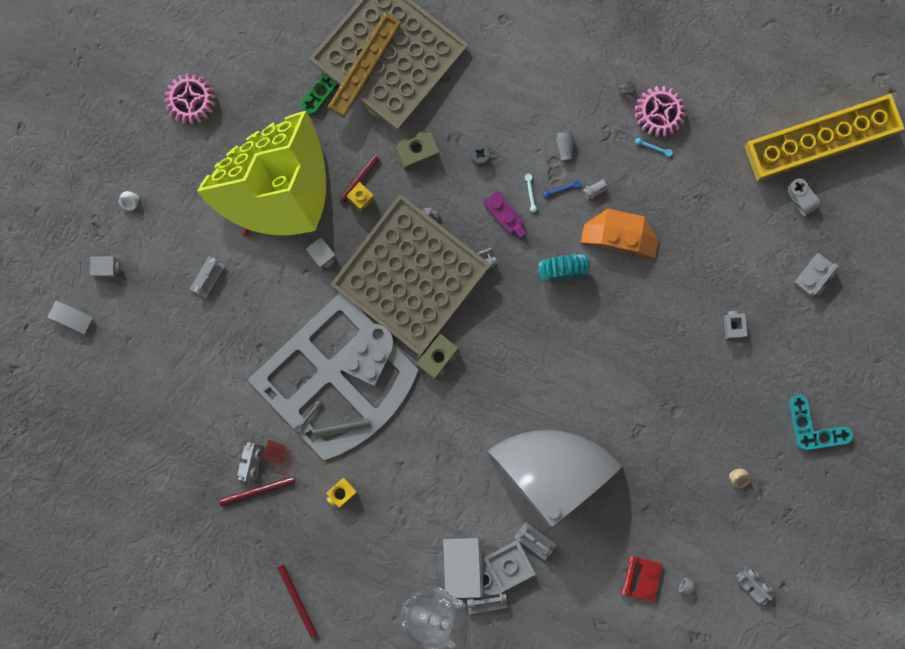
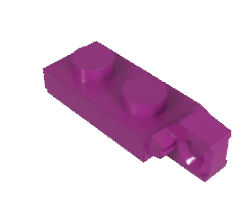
(505, 214)

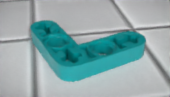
(808, 430)

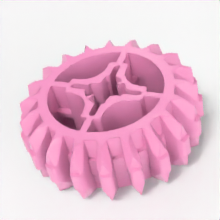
(673, 103)
(192, 114)

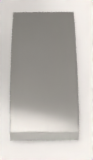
(69, 317)

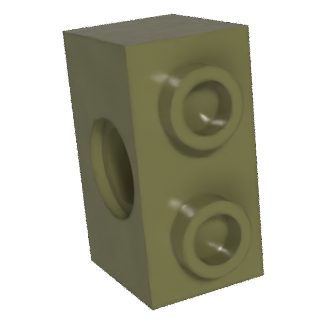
(411, 159)
(443, 346)

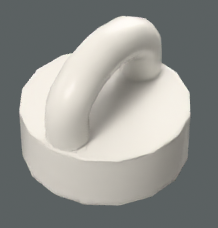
(128, 200)

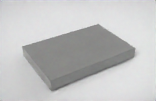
(463, 567)

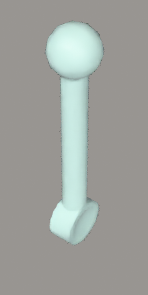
(528, 177)

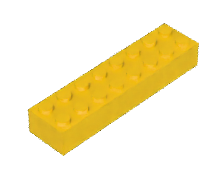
(824, 137)

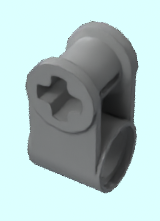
(804, 199)

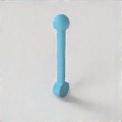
(668, 152)

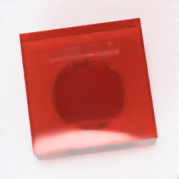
(274, 451)

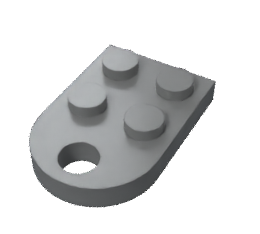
(367, 355)
(506, 568)

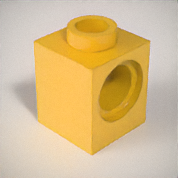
(360, 197)
(350, 492)

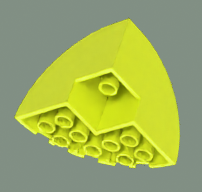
(272, 180)

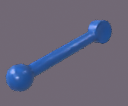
(546, 194)

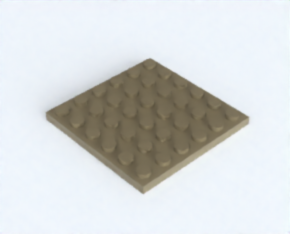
(409, 66)
(410, 274)

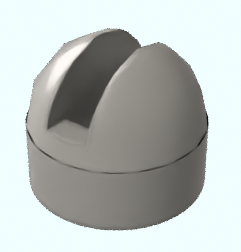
(687, 586)

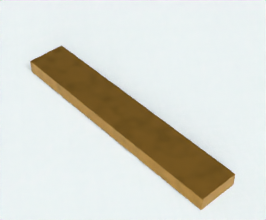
(364, 65)

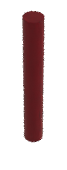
(359, 178)

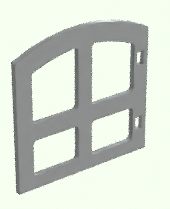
(330, 372)

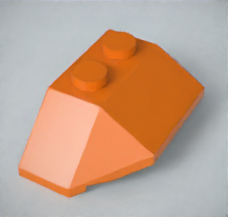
(621, 233)

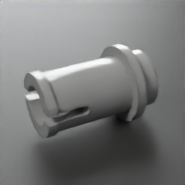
(595, 189)

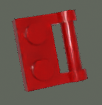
(647, 580)

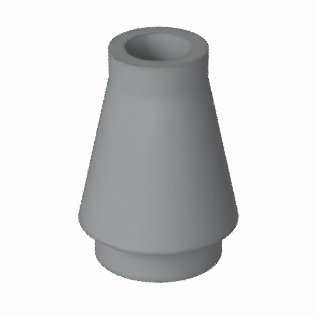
(565, 145)

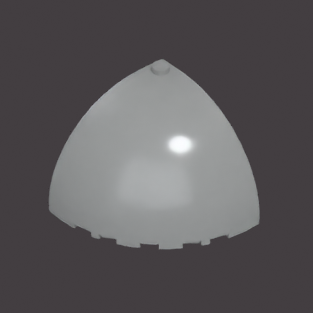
(554, 469)

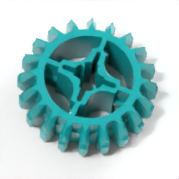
(564, 267)

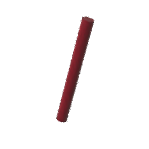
(256, 491)
(297, 601)

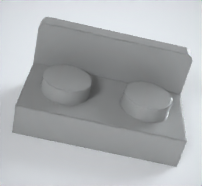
(815, 275)

